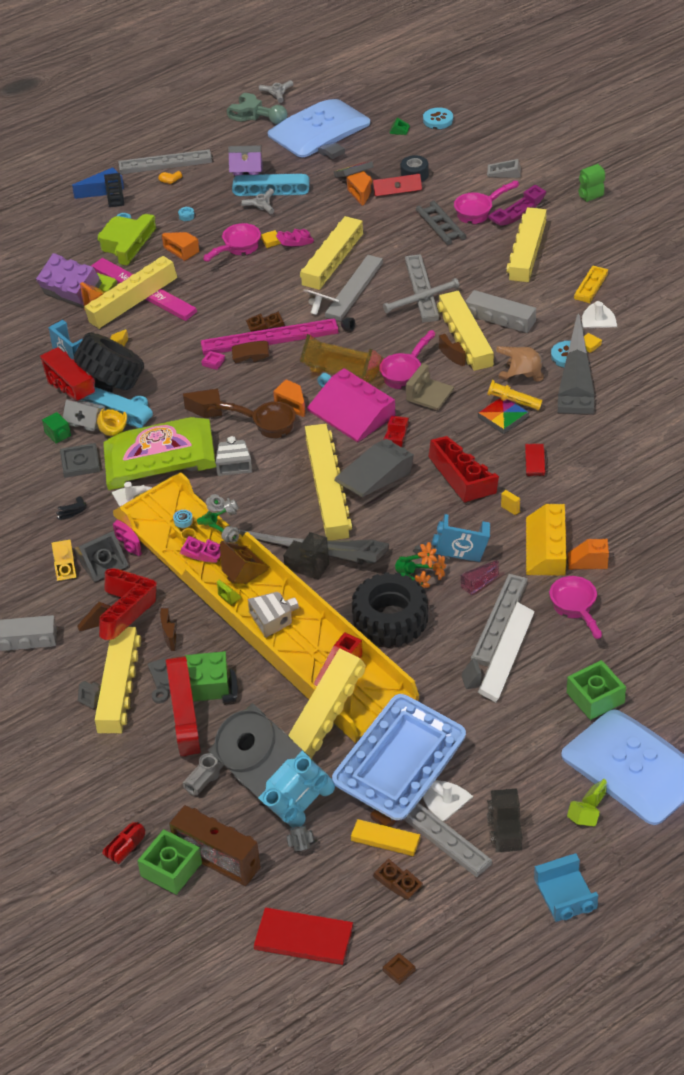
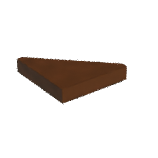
(91, 620)

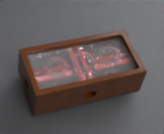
(220, 846)

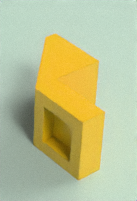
(64, 560)

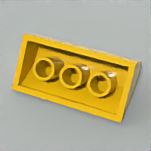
(546, 541)

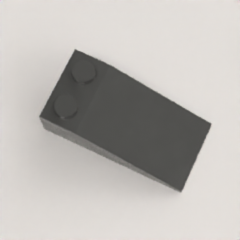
(376, 468)

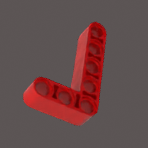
(136, 596)
(183, 706)

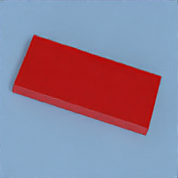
(303, 936)

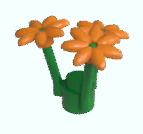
(406, 566)

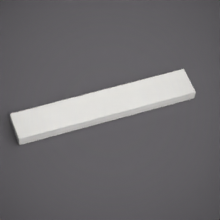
(506, 652)

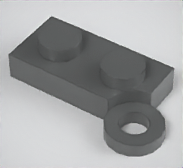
(160, 677)

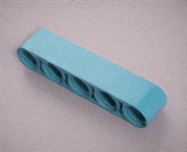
(259, 184)
(137, 413)

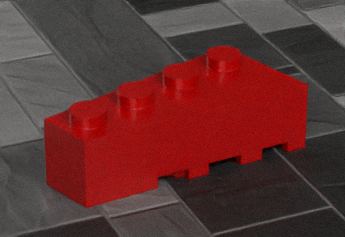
(66, 374)
(461, 470)

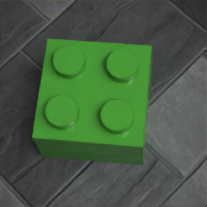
(208, 675)
(596, 689)
(169, 861)

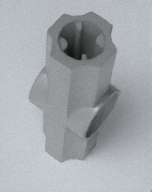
(206, 771)

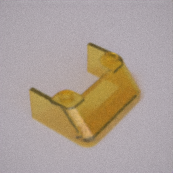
(333, 358)

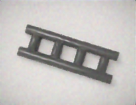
(439, 229)

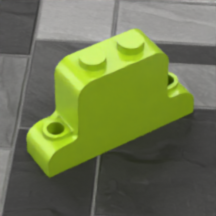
(126, 236)

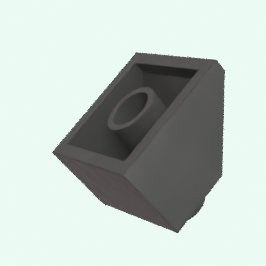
(101, 555)

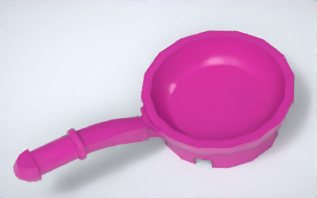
(477, 206)
(237, 240)
(400, 367)
(574, 598)

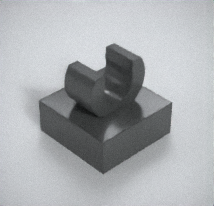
(89, 693)

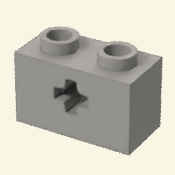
(82, 413)

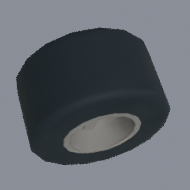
(415, 165)

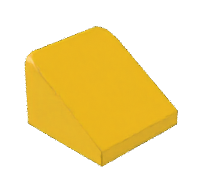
(120, 337)

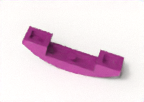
(531, 199)

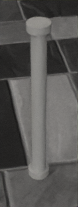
(453, 284)

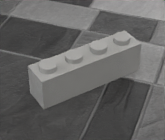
(501, 311)
(27, 633)

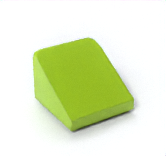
(227, 592)
(596, 793)

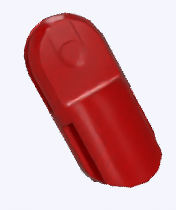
(124, 842)

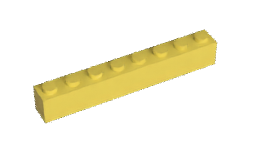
(328, 491)

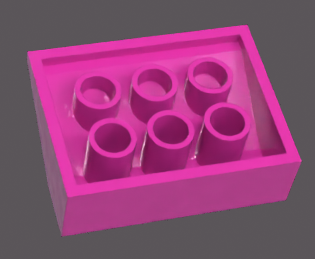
(352, 405)

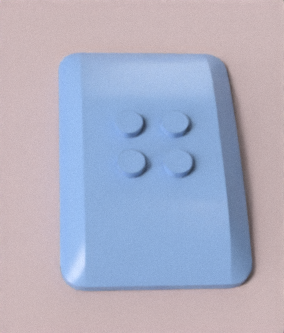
(317, 127)
(399, 757)
(636, 762)

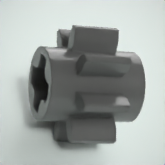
(300, 838)

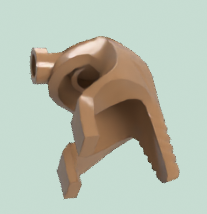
(522, 361)

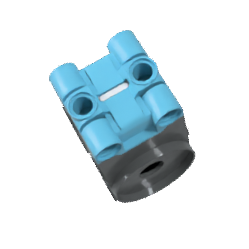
(270, 764)

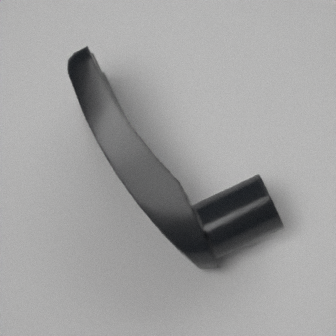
(71, 510)
(234, 688)

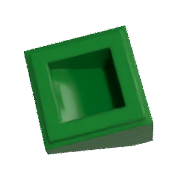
(399, 127)

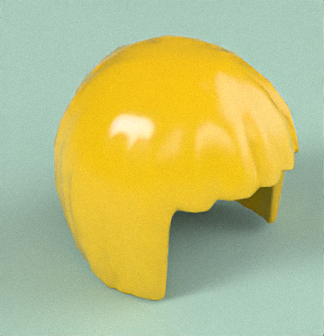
(111, 422)

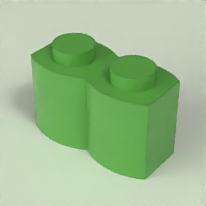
(592, 182)

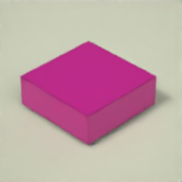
(213, 360)

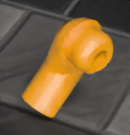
(169, 178)

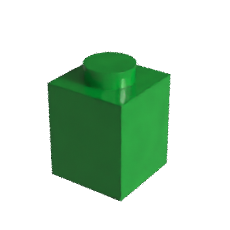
(56, 427)

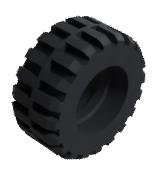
(108, 361)
(390, 591)

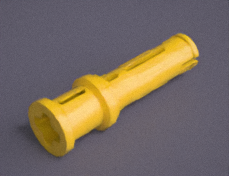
(505, 392)

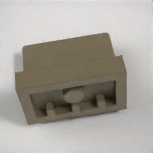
(425, 391)

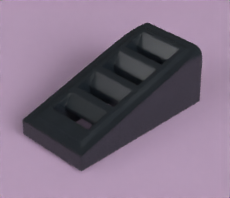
(114, 200)

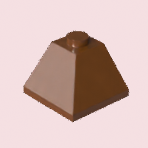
(240, 563)

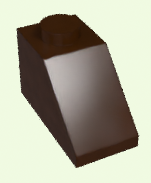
(203, 403)

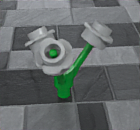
(215, 508)

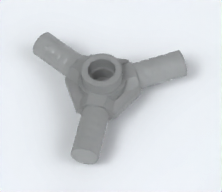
(276, 89)
(261, 201)

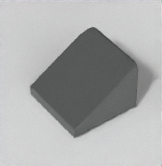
(472, 675)

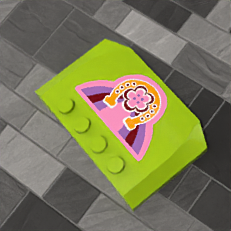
(158, 450)

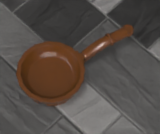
(270, 418)

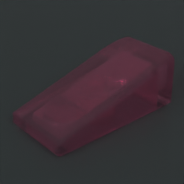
(477, 578)

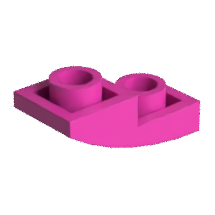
(297, 238)
(128, 536)
(201, 551)

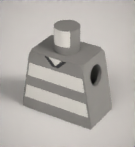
(233, 457)
(271, 612)

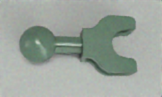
(251, 108)

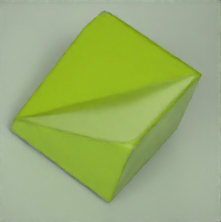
(583, 813)

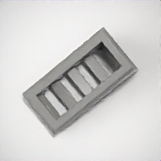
(505, 169)

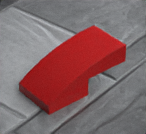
(397, 429)
(534, 460)

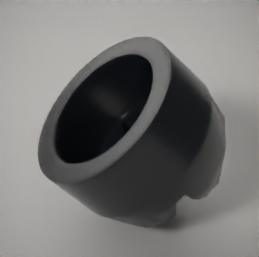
(348, 324)

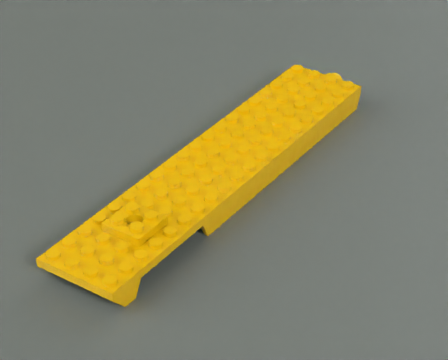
(296, 649)

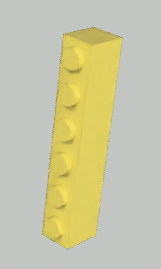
(527, 244)
(331, 253)
(130, 292)
(466, 330)
(117, 682)
(327, 701)

